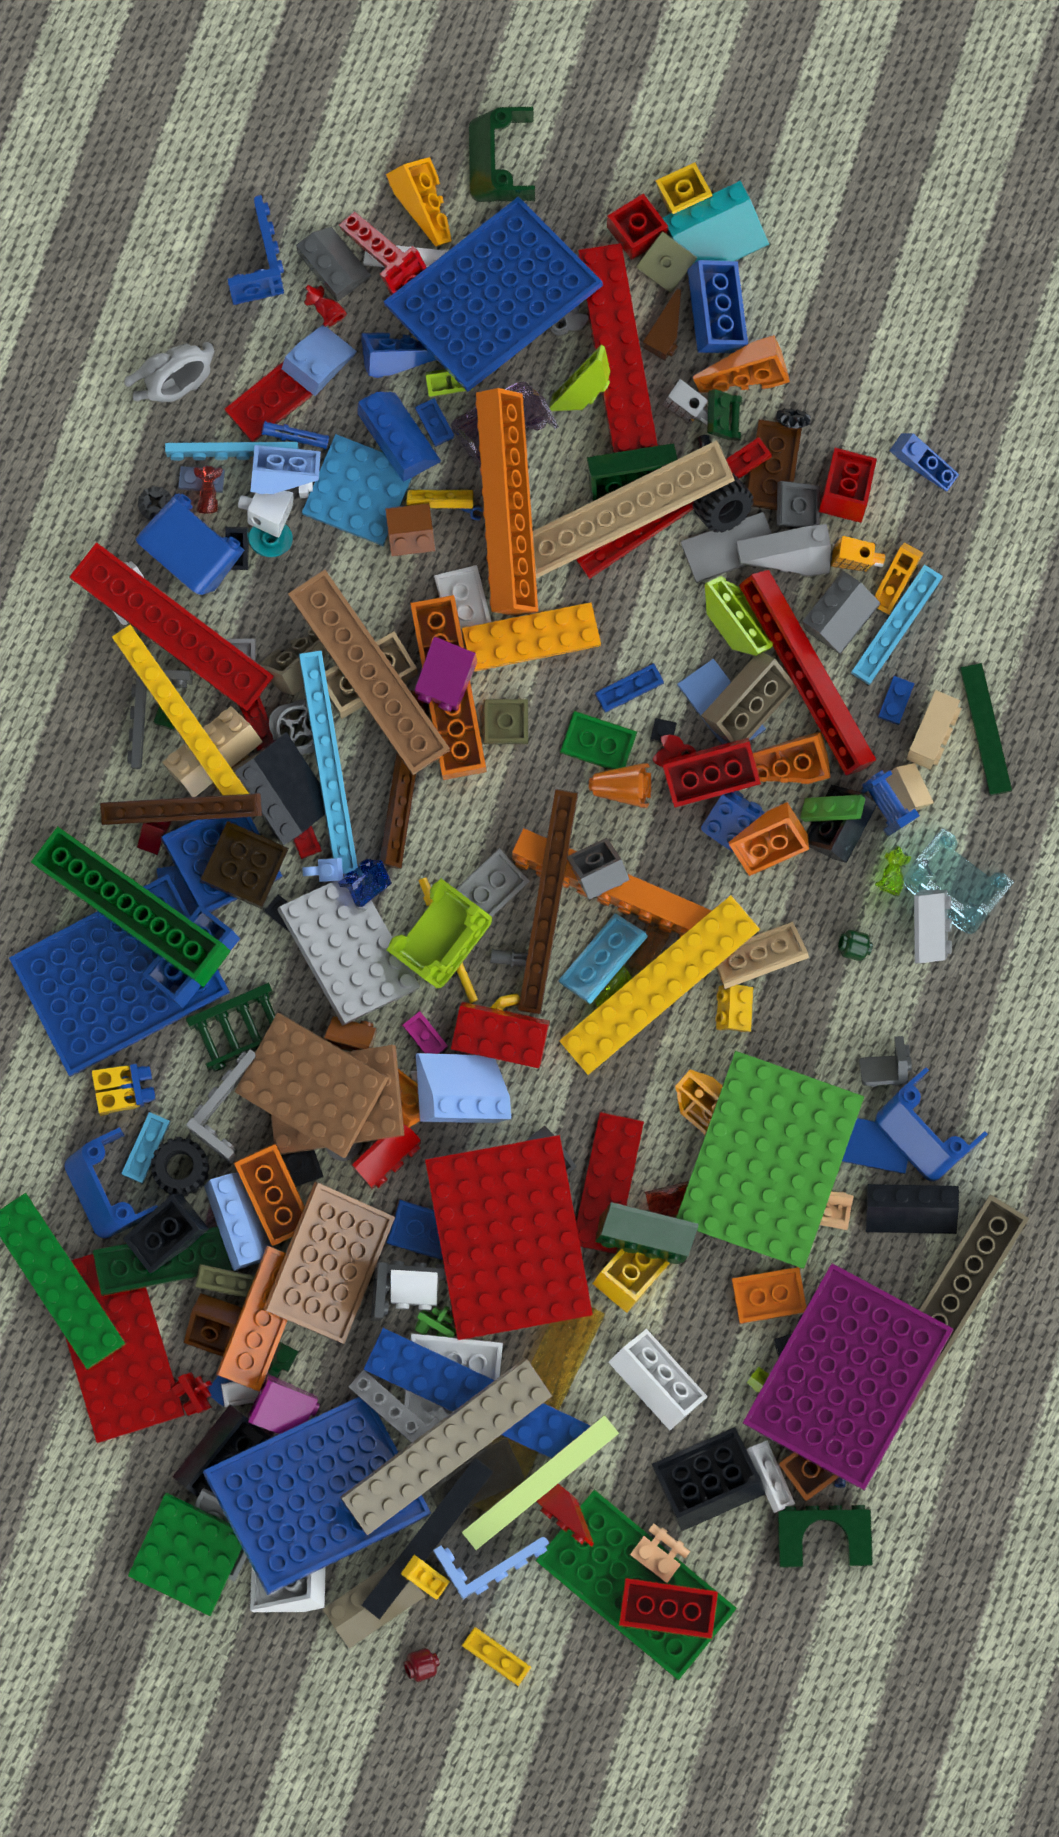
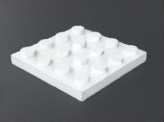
(475, 1354)

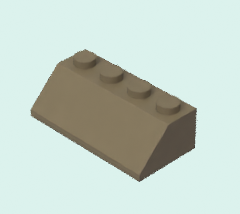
(749, 699)
(354, 1621)

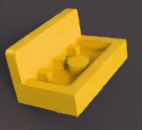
(734, 1008)

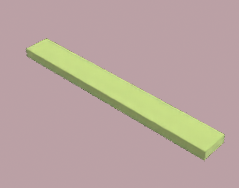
(540, 1482)

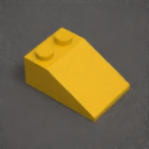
(629, 1277)

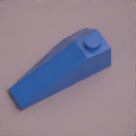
(390, 356)

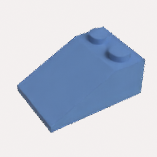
(317, 359)

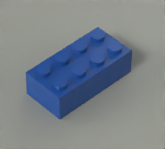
(717, 306)

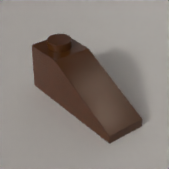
(663, 335)

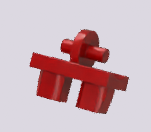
(196, 1391)

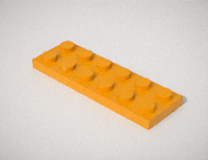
(532, 636)

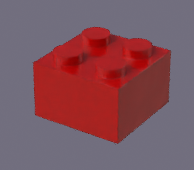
(636, 226)

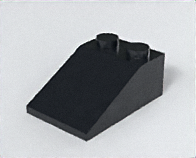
(165, 1232)

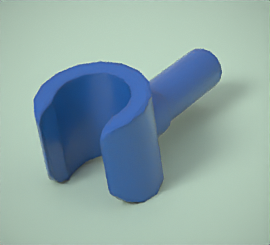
(470, 510)

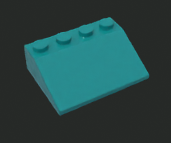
(719, 226)

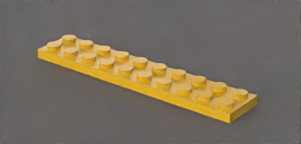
(659, 984)

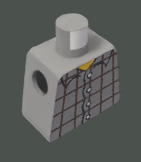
(679, 401)

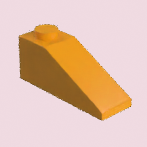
(897, 577)

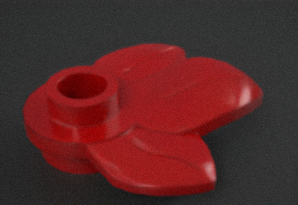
(672, 748)

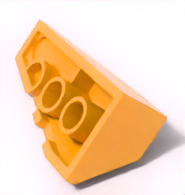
(416, 190)

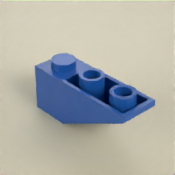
(922, 459)

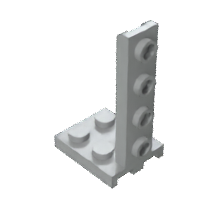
(216, 1097)
(389, 1407)

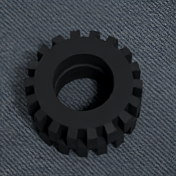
(724, 507)
(166, 1152)

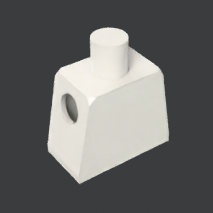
(268, 511)

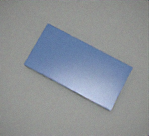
(704, 687)

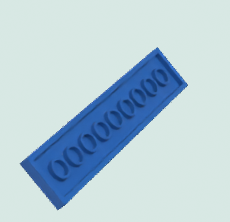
(454, 1384)

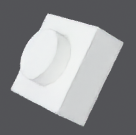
(305, 489)

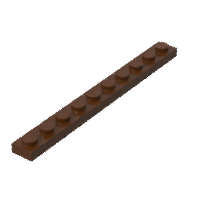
(548, 901)

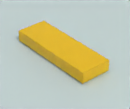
(441, 498)
(425, 1577)
(496, 1656)

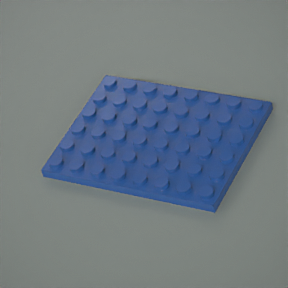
(493, 293)
(93, 987)
(289, 1491)

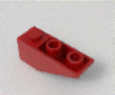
(566, 1509)

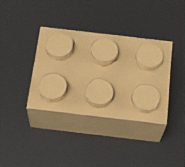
(934, 730)

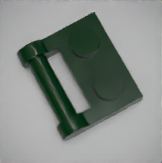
(719, 415)

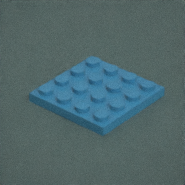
(355, 490)

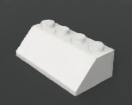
(657, 1379)

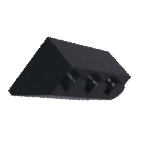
(839, 837)

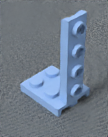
(498, 1573)

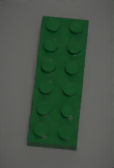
(122, 1271)

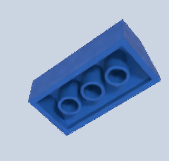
(397, 434)
(174, 982)

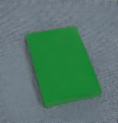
(598, 741)

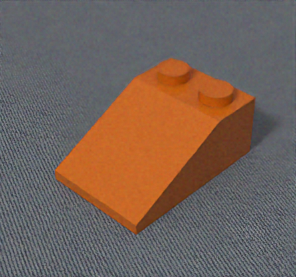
(770, 840)

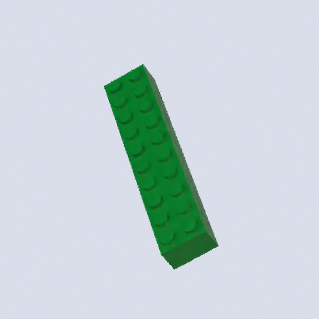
(131, 906)

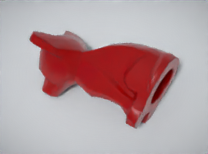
(329, 309)

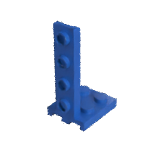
(261, 282)

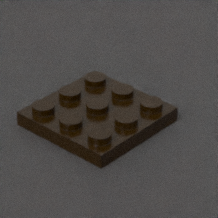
(244, 865)

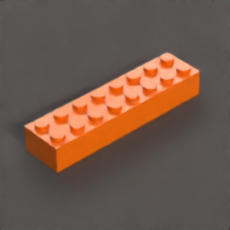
(458, 728)

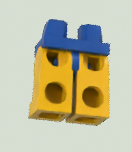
(127, 1085)

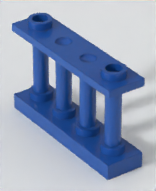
(888, 802)

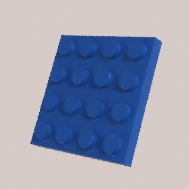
(191, 851)

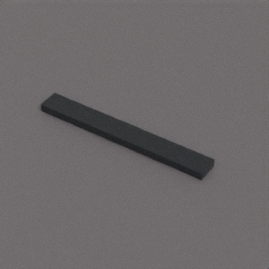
(428, 1536)

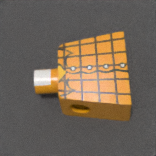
(855, 555)

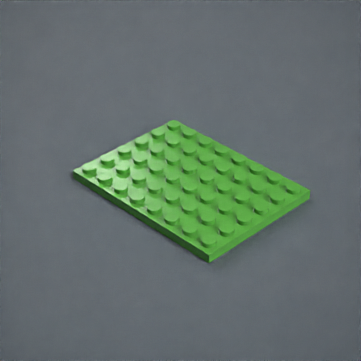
(769, 1159)

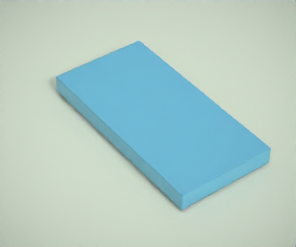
(602, 958)

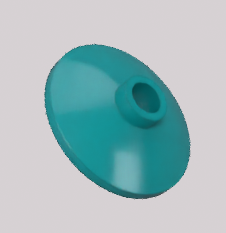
(259, 542)

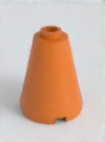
(623, 785)

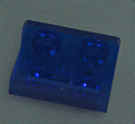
(366, 881)

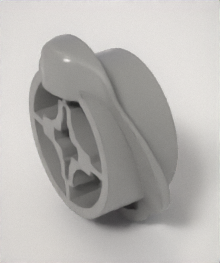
(278, 717)

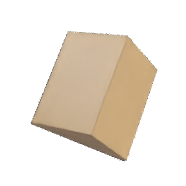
(909, 787)

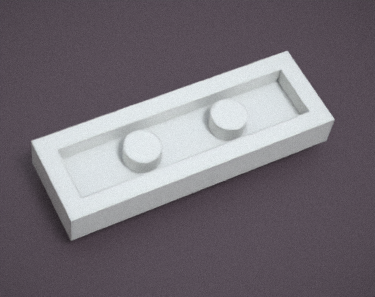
(771, 1476)

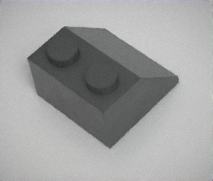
(598, 868)

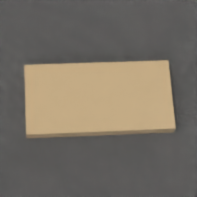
(763, 955)

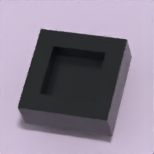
(661, 728)

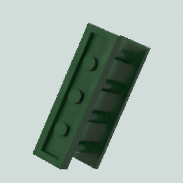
(220, 1013)

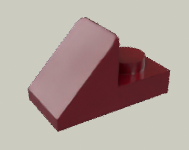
(151, 835)

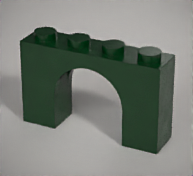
(854, 1523)

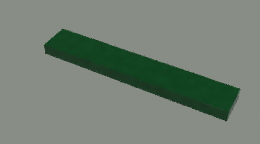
(985, 729)

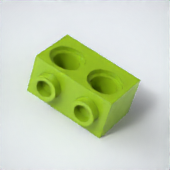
(442, 382)

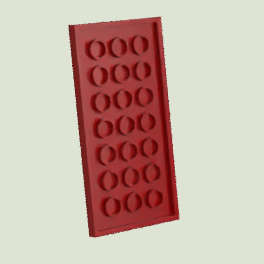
(136, 1381)

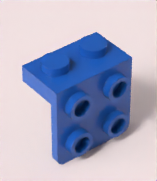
(730, 817)

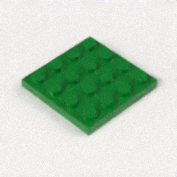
(187, 1554)

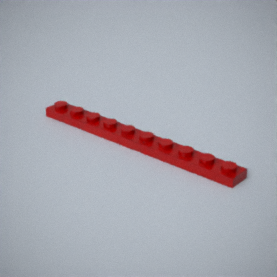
(602, 557)

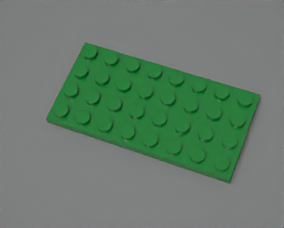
(599, 1578)

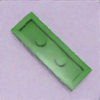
(832, 808)

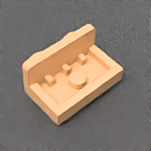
(837, 1210)

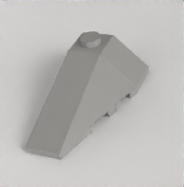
(794, 550)

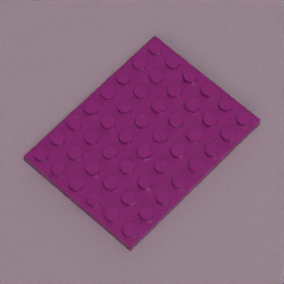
(848, 1376)

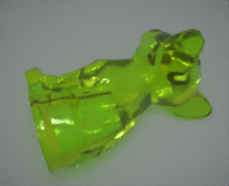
(892, 878)
(616, 983)

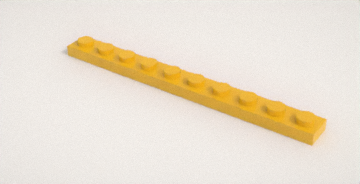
(178, 712)

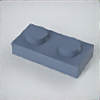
(189, 481)

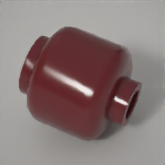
(421, 1665)

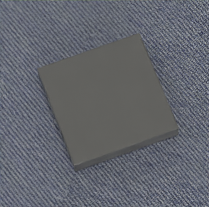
(797, 504)

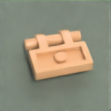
(655, 1558)

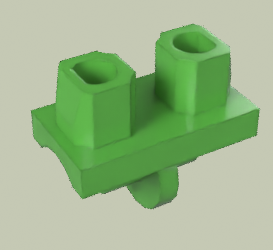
(428, 1320)

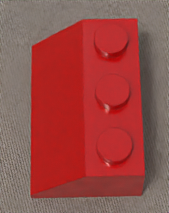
(385, 1157)

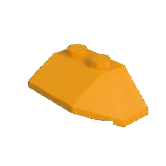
(697, 1098)

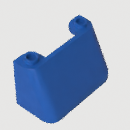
(189, 546)

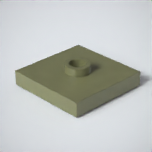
(666, 261)
(505, 721)

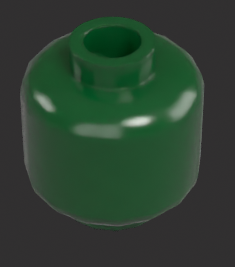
(855, 945)

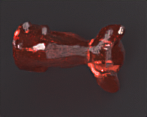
(207, 501)

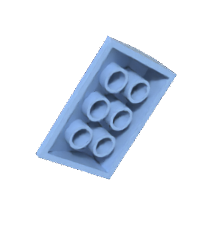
(461, 1089)

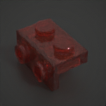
(666, 1199)

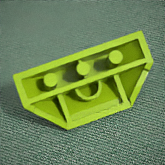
(583, 384)
(734, 617)

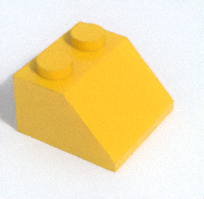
(683, 188)

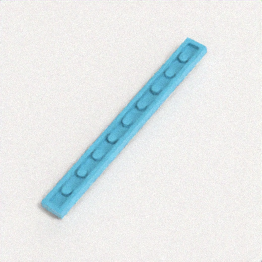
(328, 759)

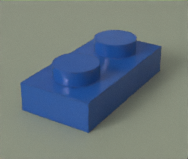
(434, 422)
(896, 700)

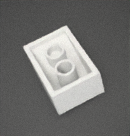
(414, 1289)
(298, 1596)

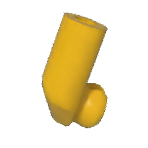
(505, 1001)

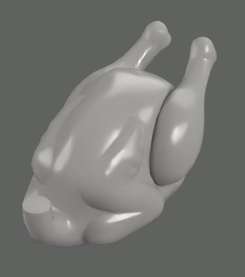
(173, 373)

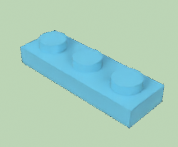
(144, 1147)

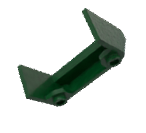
(485, 181)

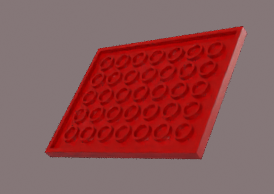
(508, 1237)

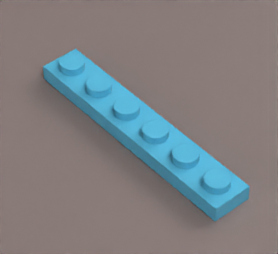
(220, 451)
(897, 625)

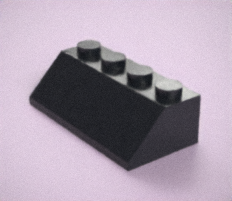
(912, 1209)
(224, 1440)

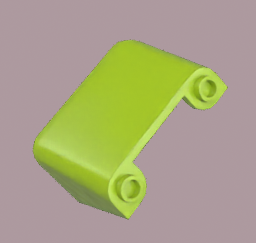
(441, 935)

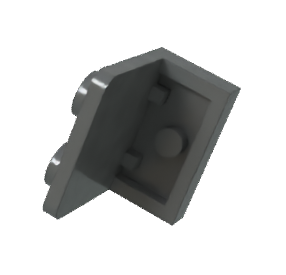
(887, 1069)

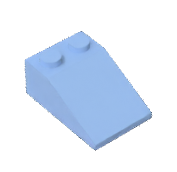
(283, 468)

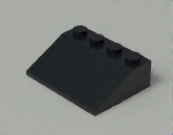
(287, 788)
(708, 1479)

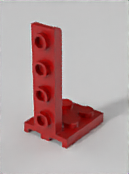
(399, 266)

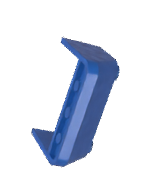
(915, 1138)
(103, 1217)

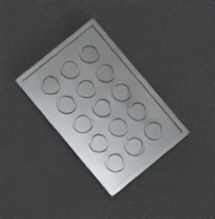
(347, 951)

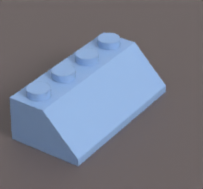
(237, 1221)

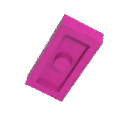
(424, 1034)

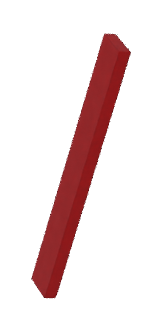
(257, 717)

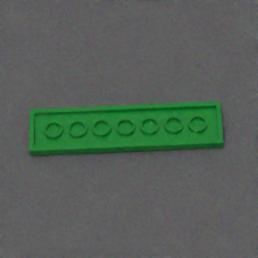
(58, 1282)

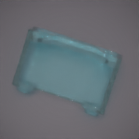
(970, 889)

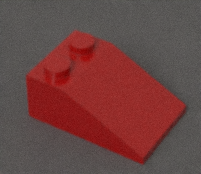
(848, 485)

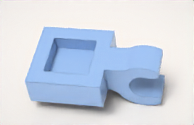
(327, 870)

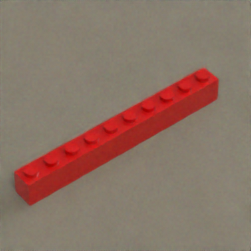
(807, 672)

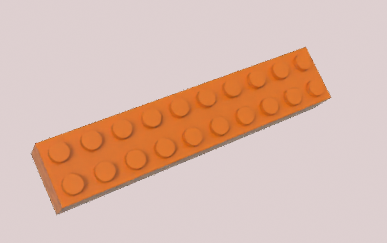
(506, 502)
(633, 896)

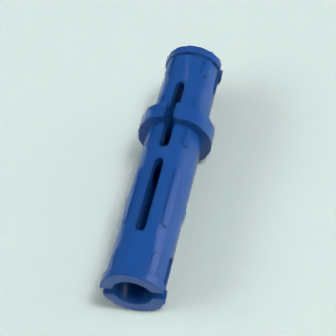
(269, 429)

